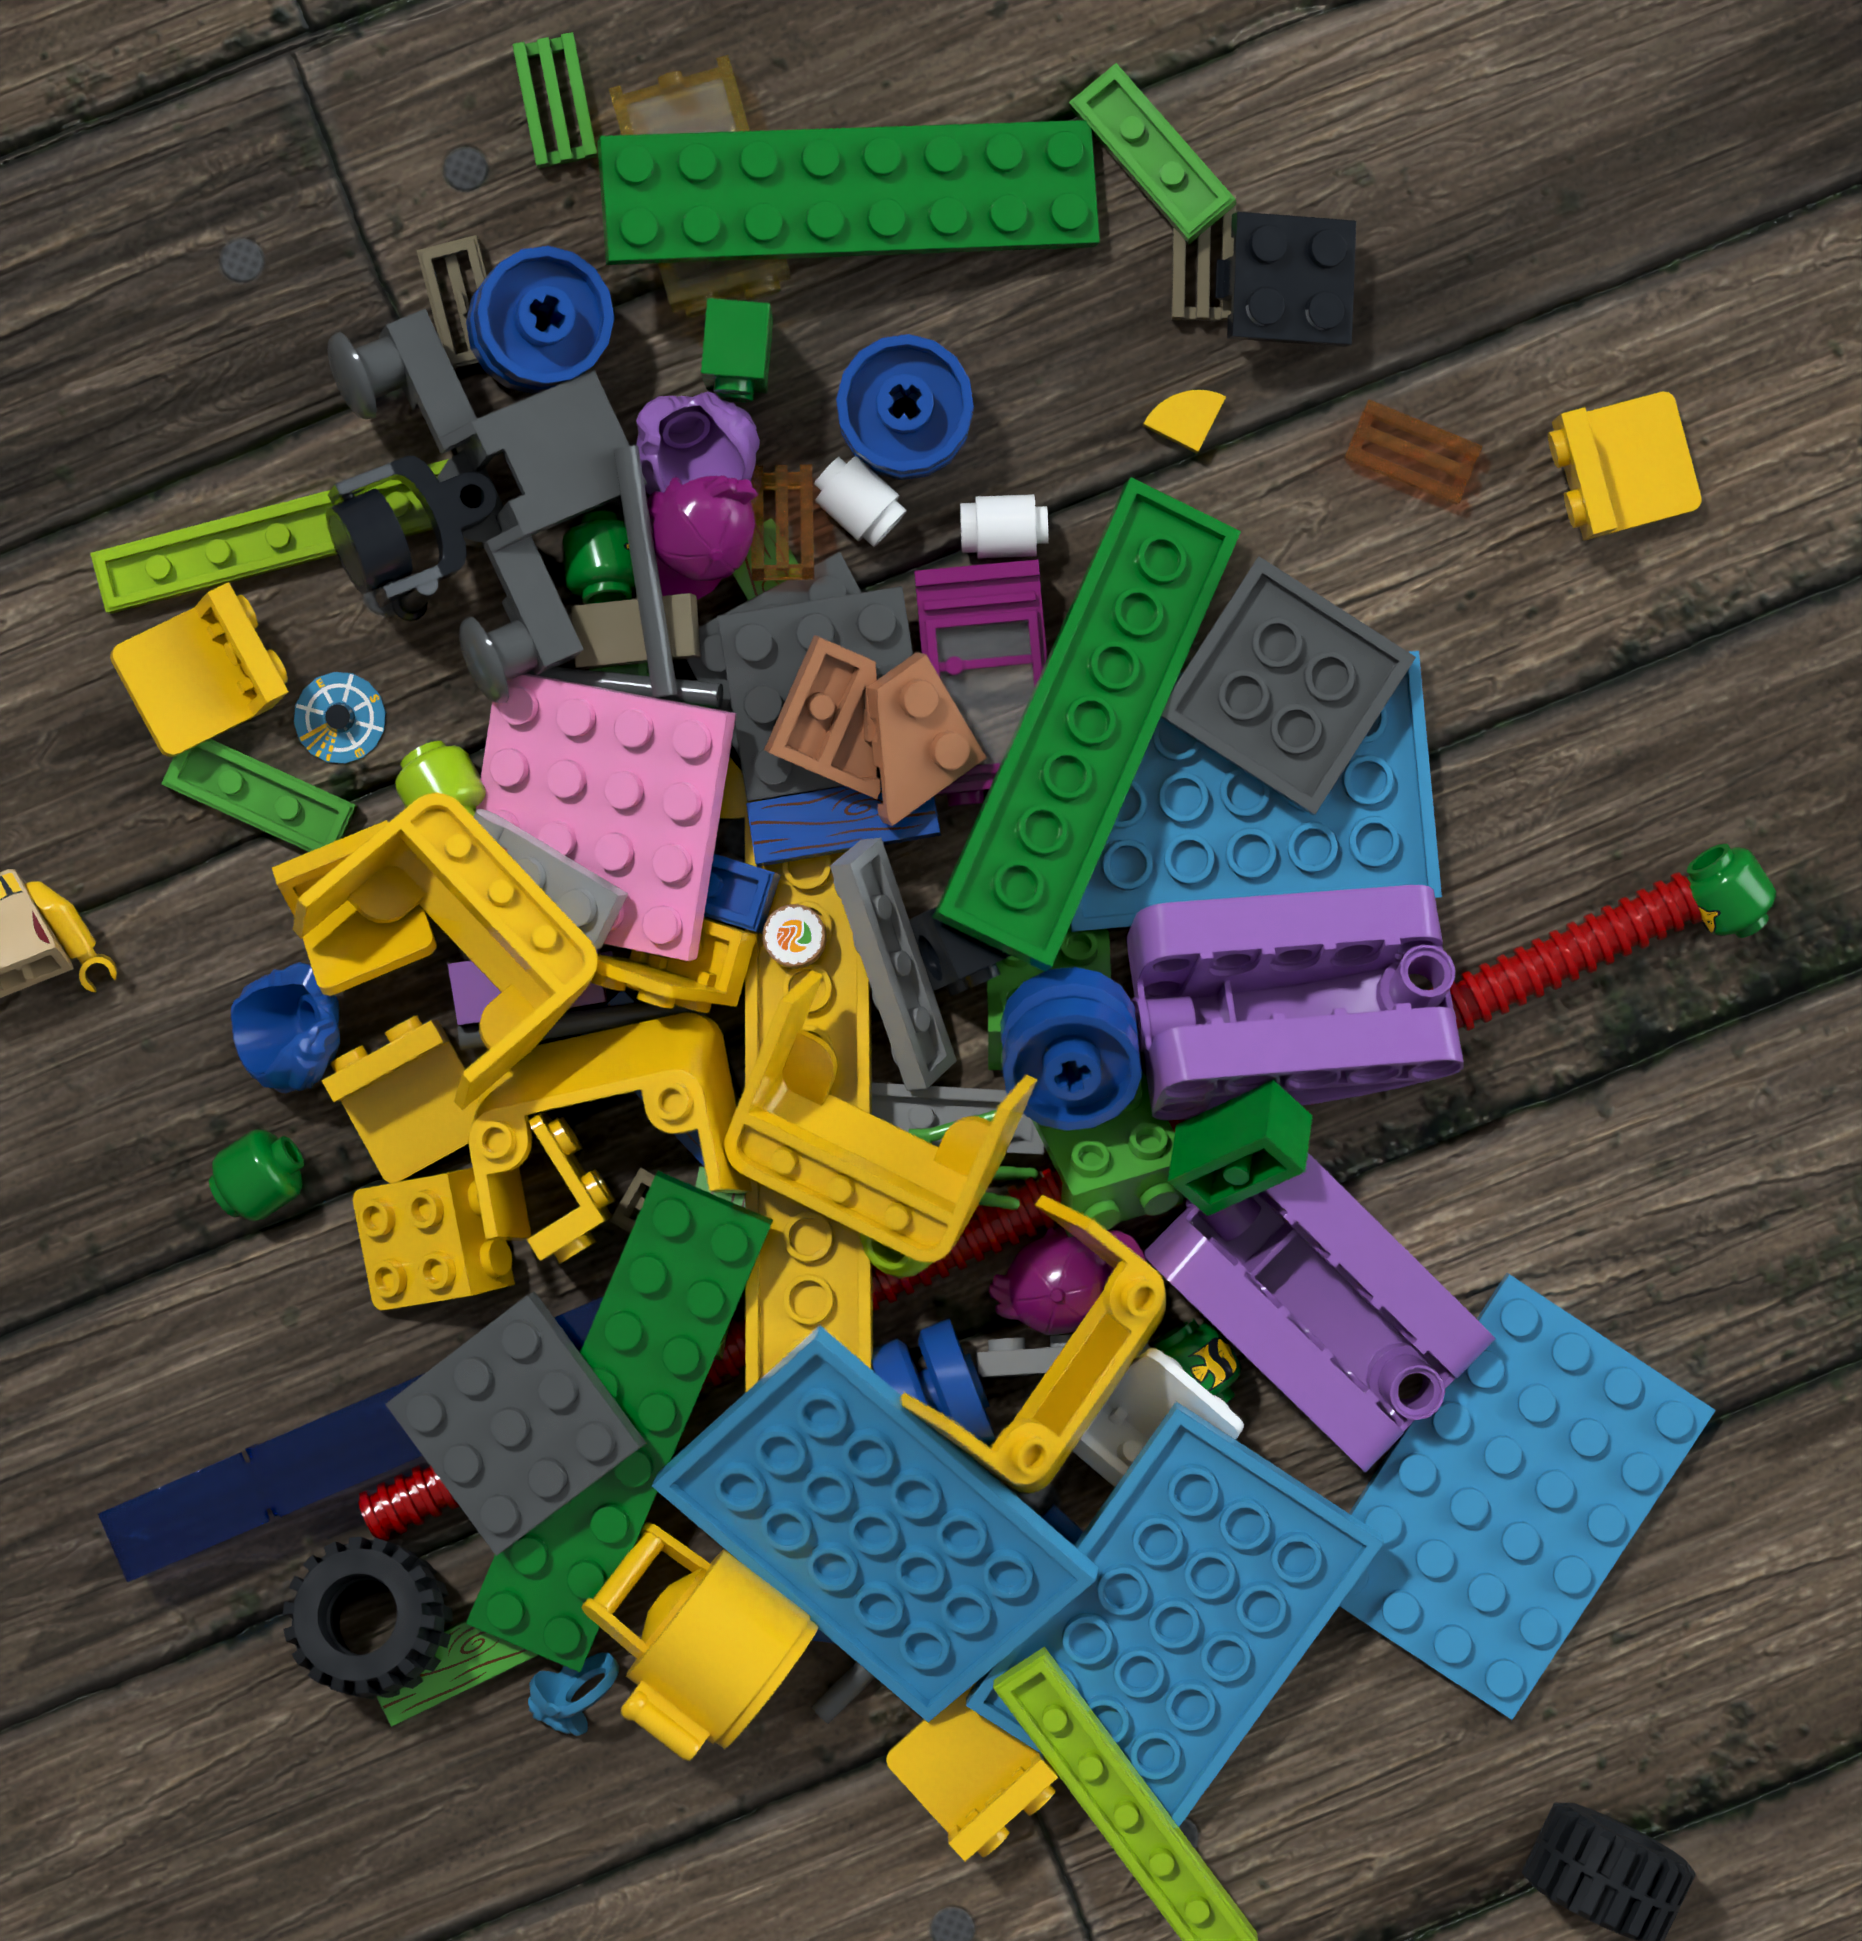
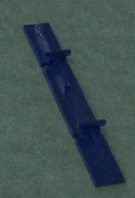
(280, 1476)

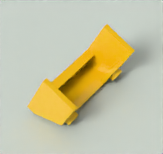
(485, 904)
(671, 1059)
(852, 1162)
(1082, 1374)

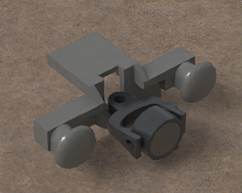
(557, 452)

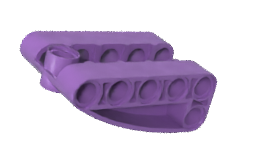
(1291, 995)
(1324, 1306)

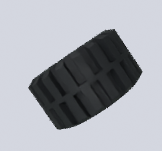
(319, 1607)
(1608, 1872)

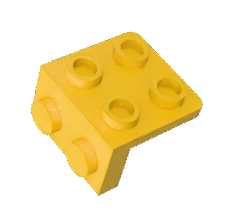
(1624, 464)
(200, 672)
(346, 945)
(692, 984)
(404, 1098)
(571, 1232)
(428, 1241)
(971, 1776)

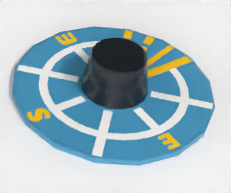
(339, 717)

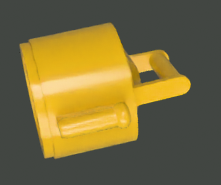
(707, 1646)

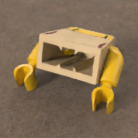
(41, 936)

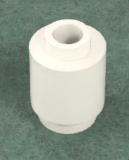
(859, 500)
(1003, 526)

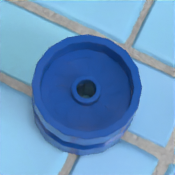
(560, 289)
(914, 371)
(1079, 1043)
(946, 1385)

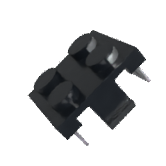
(1289, 279)

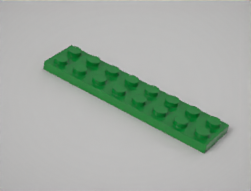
(847, 192)
(1087, 725)
(652, 1356)

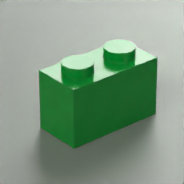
(737, 348)
(1240, 1148)

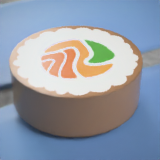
(794, 936)

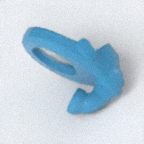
(553, 1693)

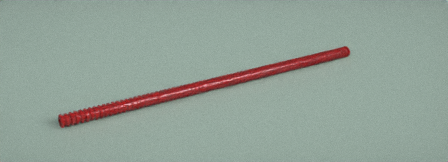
(1472, 999)

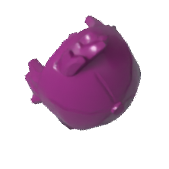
(701, 532)
(1054, 1282)

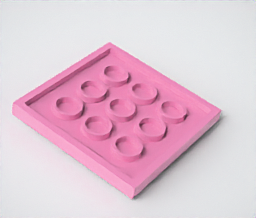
(620, 790)

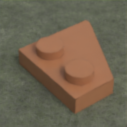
(828, 718)
(917, 738)

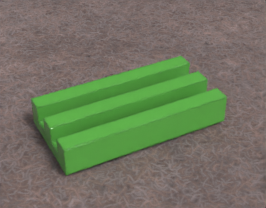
(545, 48)

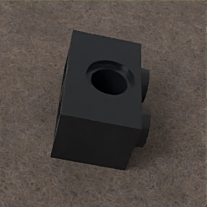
(953, 956)

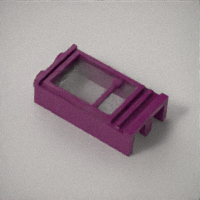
(988, 649)

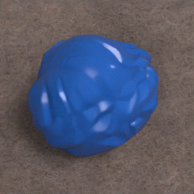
(286, 1029)

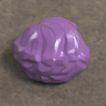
(694, 440)

